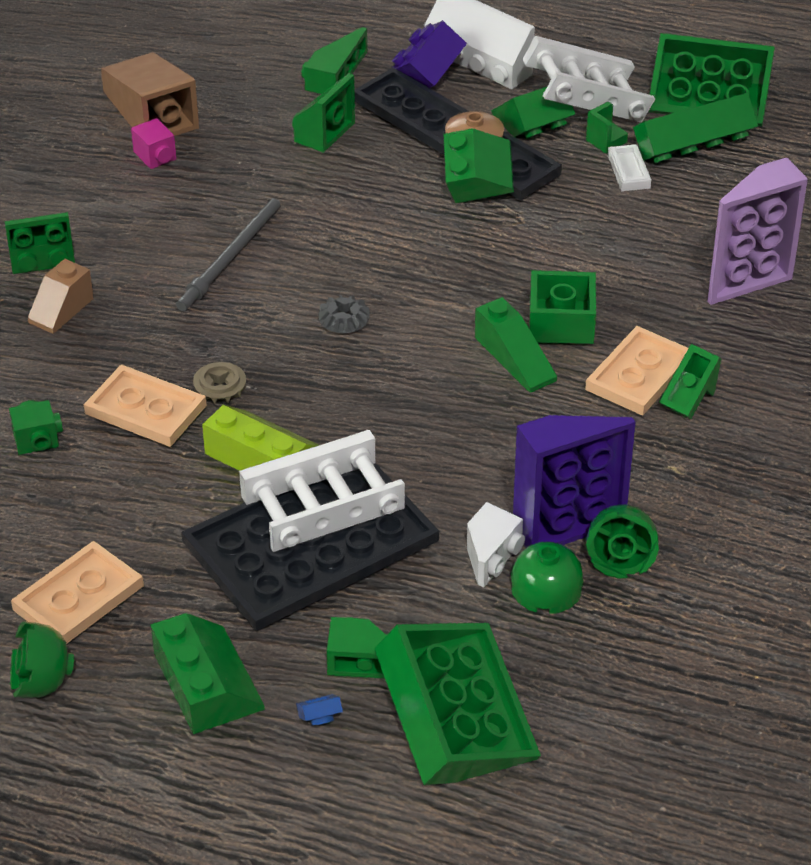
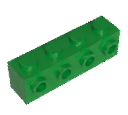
(695, 127)

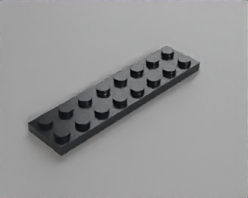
(425, 115)

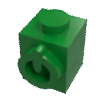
(35, 426)

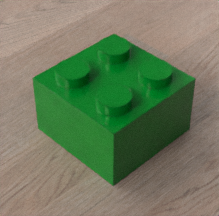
(563, 306)

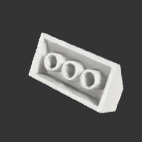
(492, 37)

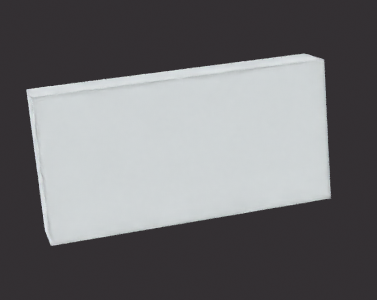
(629, 167)

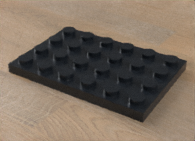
(278, 583)

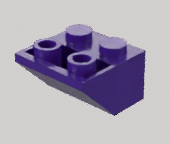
(429, 53)

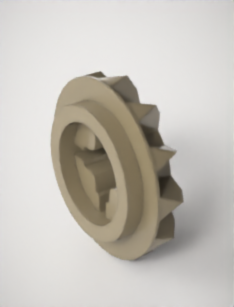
(219, 373)

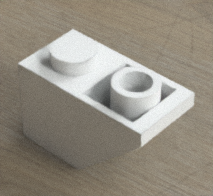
(492, 540)

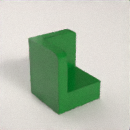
(602, 131)

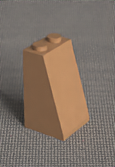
(152, 89)

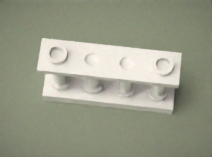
(587, 78)
(314, 465)

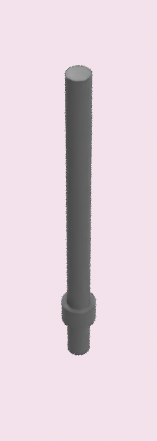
(200, 285)

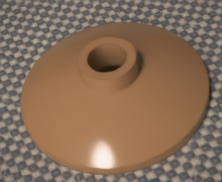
(477, 120)

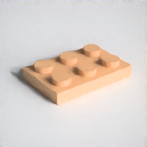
(637, 370)
(145, 405)
(78, 591)

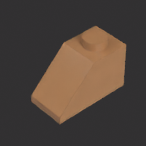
(61, 296)

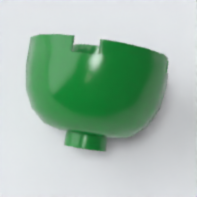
(622, 541)
(547, 577)
(39, 661)

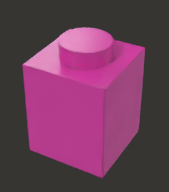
(153, 143)

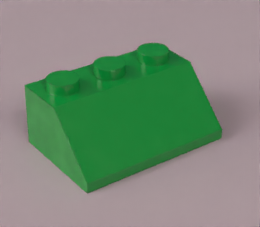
(204, 672)

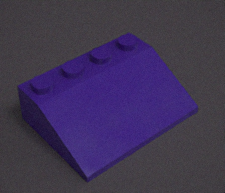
(570, 473)

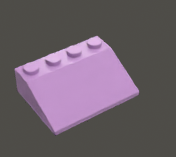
(758, 231)

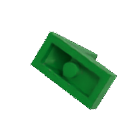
(691, 381)

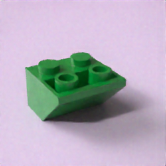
(39, 242)

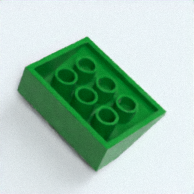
(709, 70)
(455, 700)

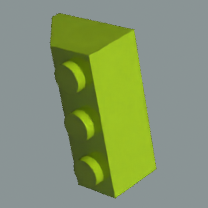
(248, 440)

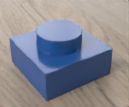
(319, 709)

